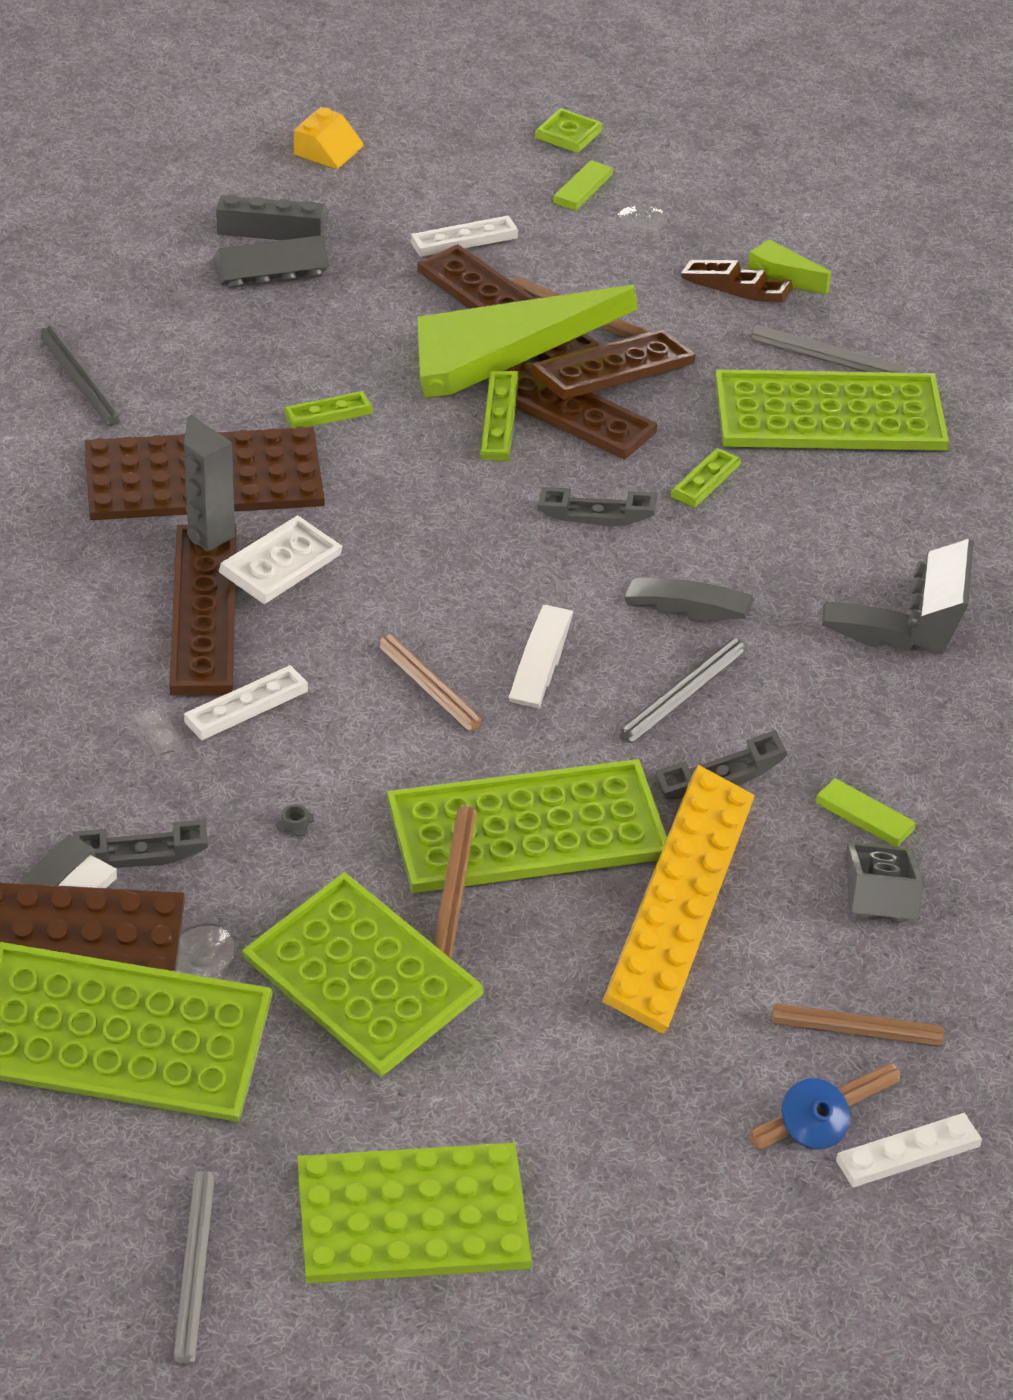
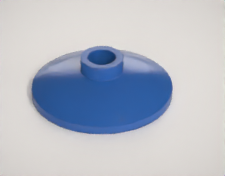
(803, 1120)

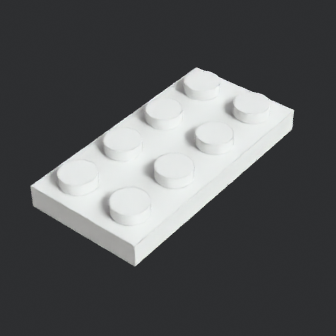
(280, 559)

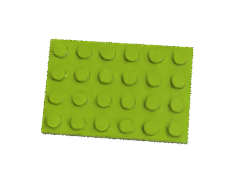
(363, 973)
(412, 1213)

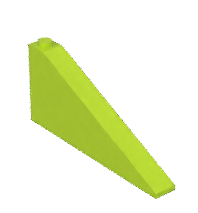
(469, 343)

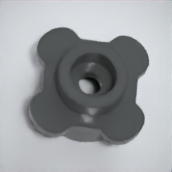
(295, 820)

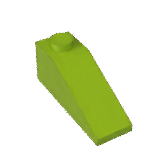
(788, 265)

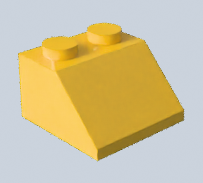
(326, 139)

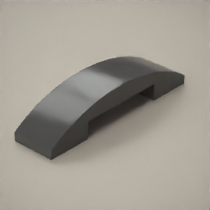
(605, 512)
(738, 768)
(148, 849)

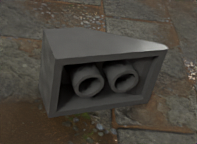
(883, 882)

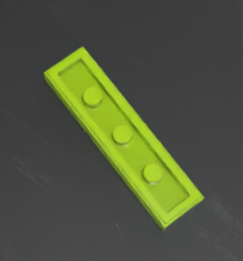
(499, 415)

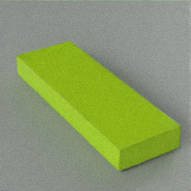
(583, 185)
(328, 410)
(705, 477)
(865, 812)

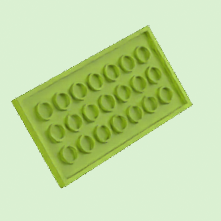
(830, 410)
(530, 824)
(128, 1031)

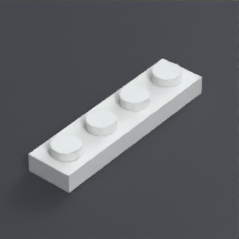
(465, 235)
(245, 702)
(908, 1150)

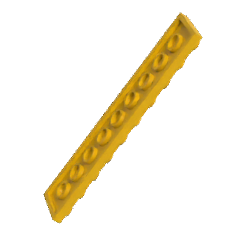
(679, 900)

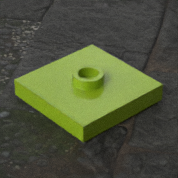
(569, 130)

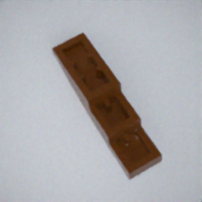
(729, 278)

